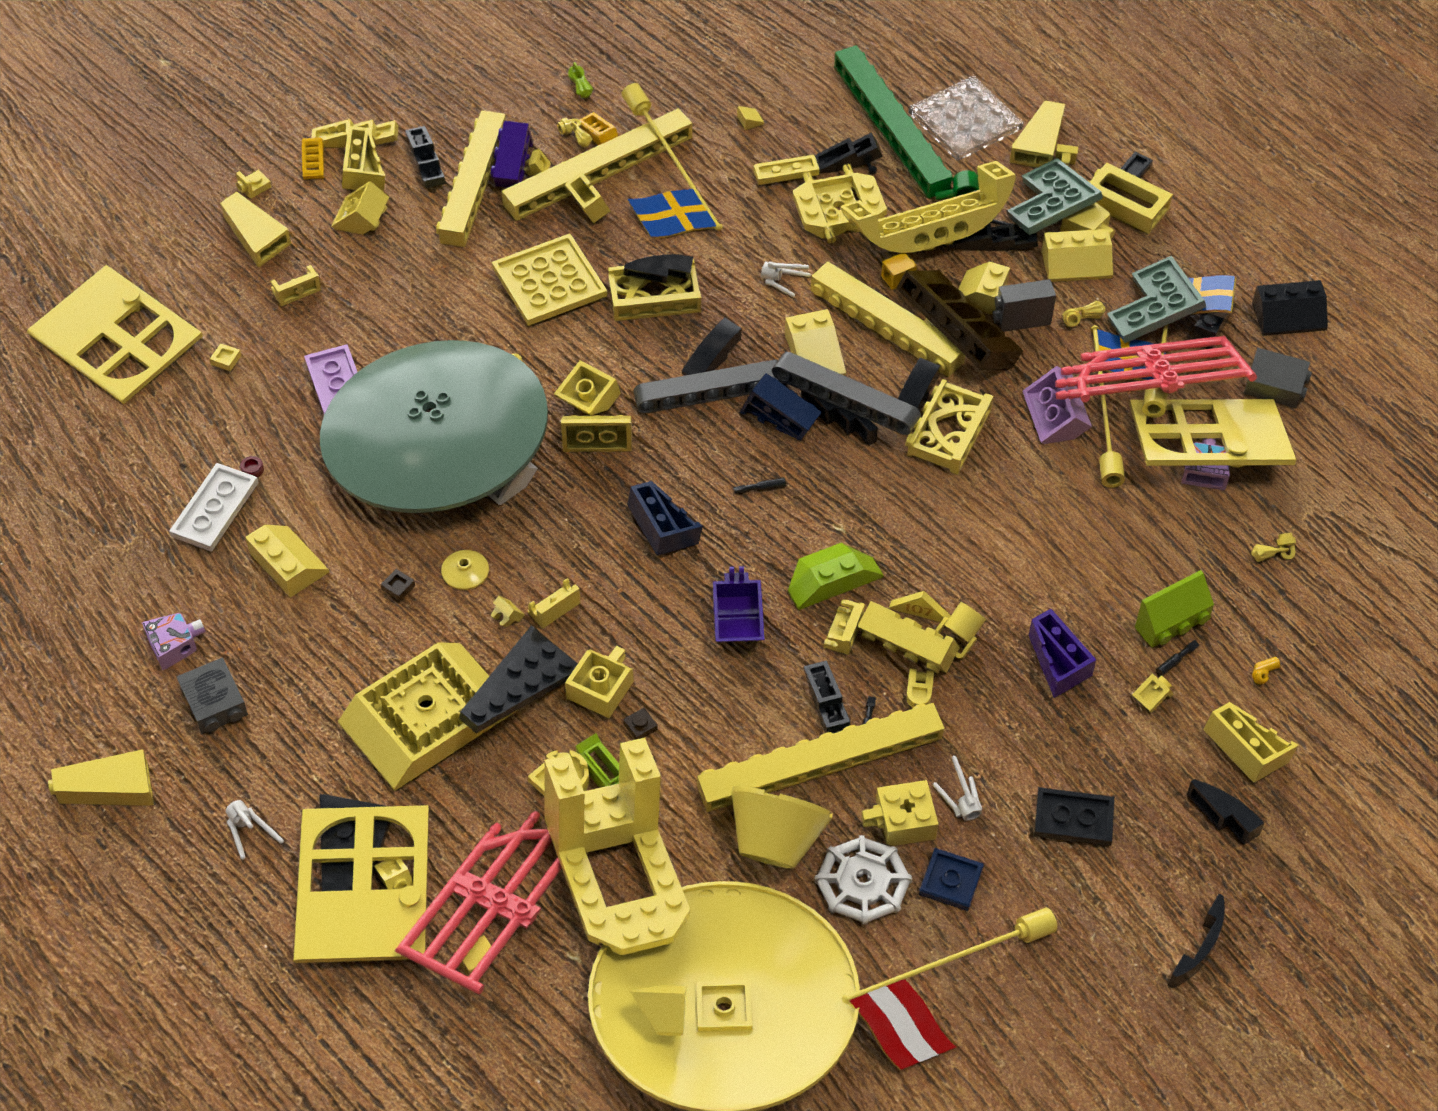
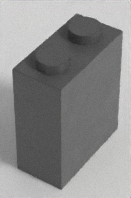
(1024, 305)
(1279, 378)

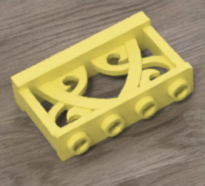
(643, 305)
(977, 411)

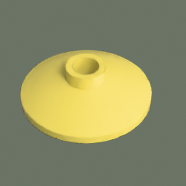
(468, 576)

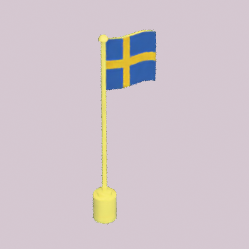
(670, 211)
(1219, 297)
(1111, 462)

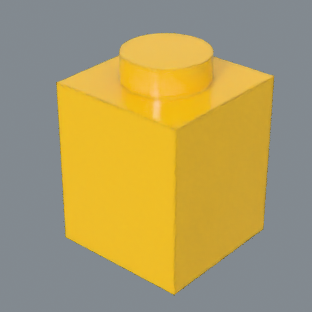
(895, 268)

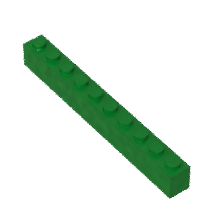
(892, 121)

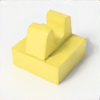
(1066, 154)
(537, 163)
(508, 610)

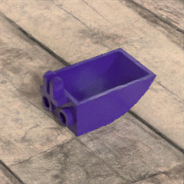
(738, 607)

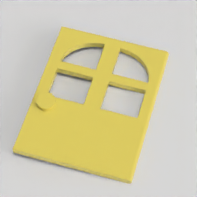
(95, 312)
(1248, 429)
(361, 921)

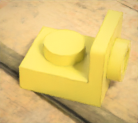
(252, 184)
(1153, 692)
(394, 874)

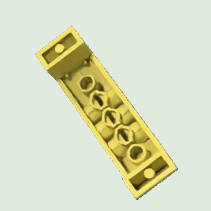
(940, 221)

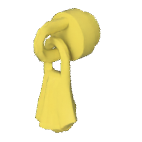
(566, 128)
(1072, 317)
(1262, 552)

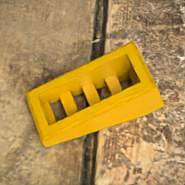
(600, 131)
(316, 160)

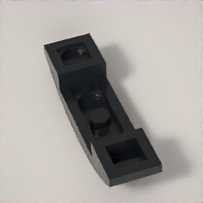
(1188, 966)

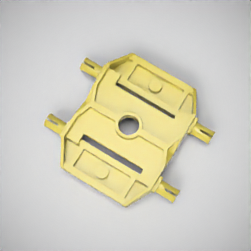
(819, 198)

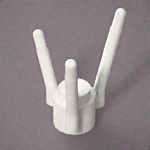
(773, 271)
(969, 805)
(241, 816)

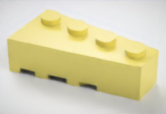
(908, 637)

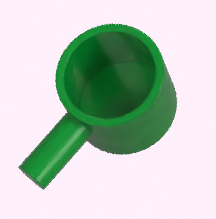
(963, 183)

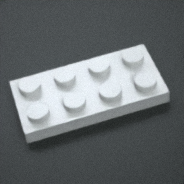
(213, 507)

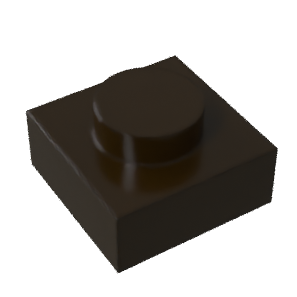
(397, 585)
(640, 724)

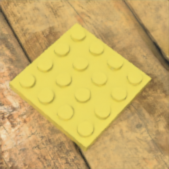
(549, 279)

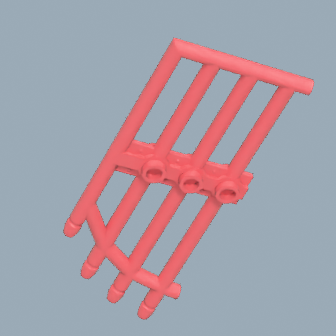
(1156, 366)
(487, 895)

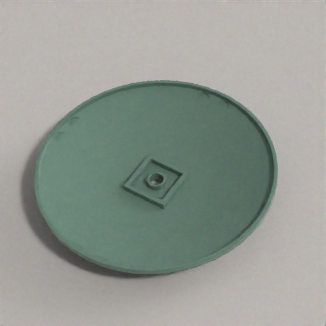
(415, 461)

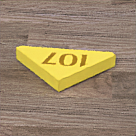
(920, 605)

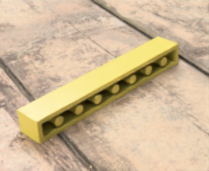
(471, 180)
(886, 318)

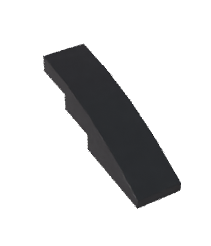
(425, 157)
(997, 239)
(845, 419)
(826, 697)

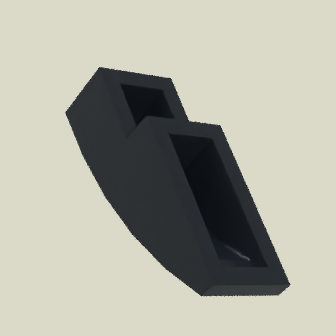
(849, 152)
(659, 267)
(714, 348)
(920, 383)
(1225, 811)

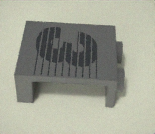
(212, 695)

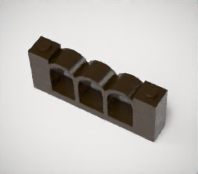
(959, 320)

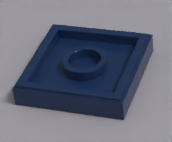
(951, 879)

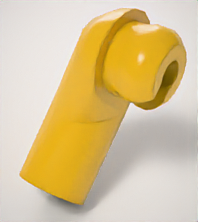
(1262, 669)

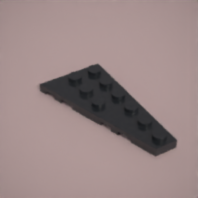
(522, 676)
(339, 875)

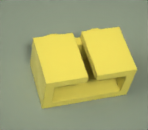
(587, 197)

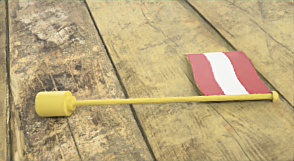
(902, 1018)

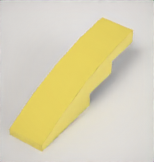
(335, 134)

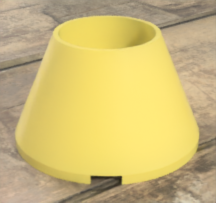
(776, 827)

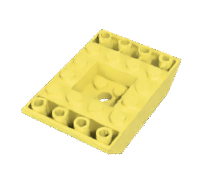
(398, 732)

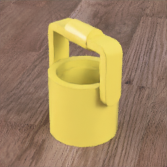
(964, 623)

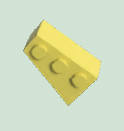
(361, 160)
(1247, 742)

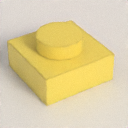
(225, 357)

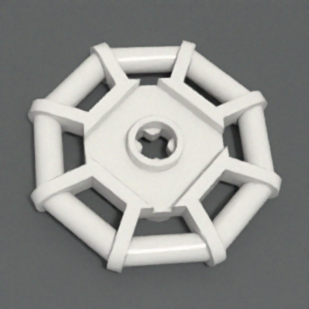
(856, 891)

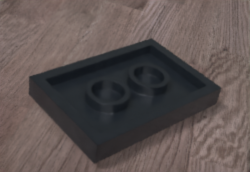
(1074, 816)

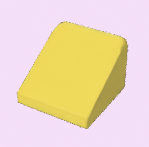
(749, 117)

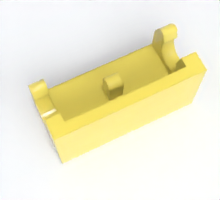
(297, 287)
(555, 604)
(844, 627)

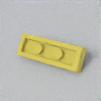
(785, 169)

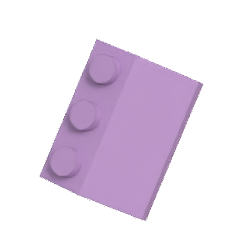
(1055, 418)

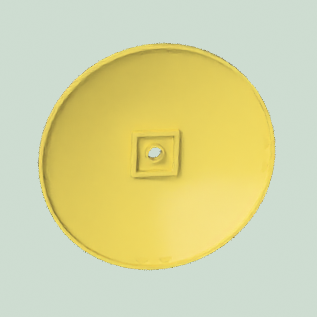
(762, 957)

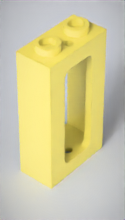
(1125, 209)

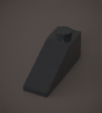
(1210, 325)

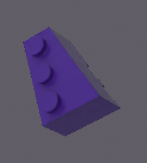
(511, 153)
(1060, 653)

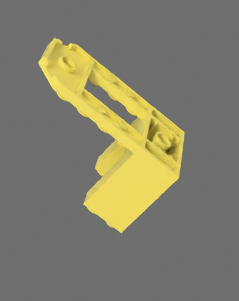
(607, 818)

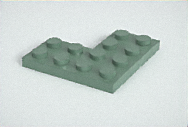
(1059, 195)
(1166, 299)

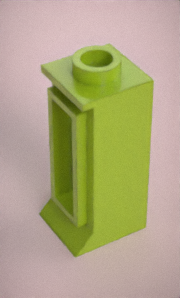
(595, 772)

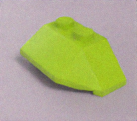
(831, 574)

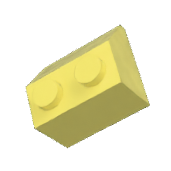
(361, 210)
(982, 285)
(588, 389)

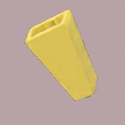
(1040, 136)
(255, 229)
(105, 781)

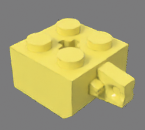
(600, 681)
(903, 813)

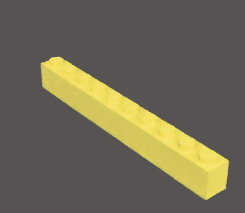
(596, 164)
(822, 755)

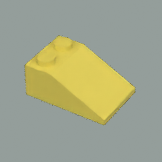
(815, 339)

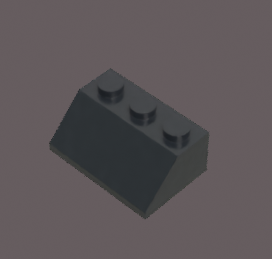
(1291, 307)

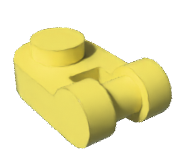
(918, 692)

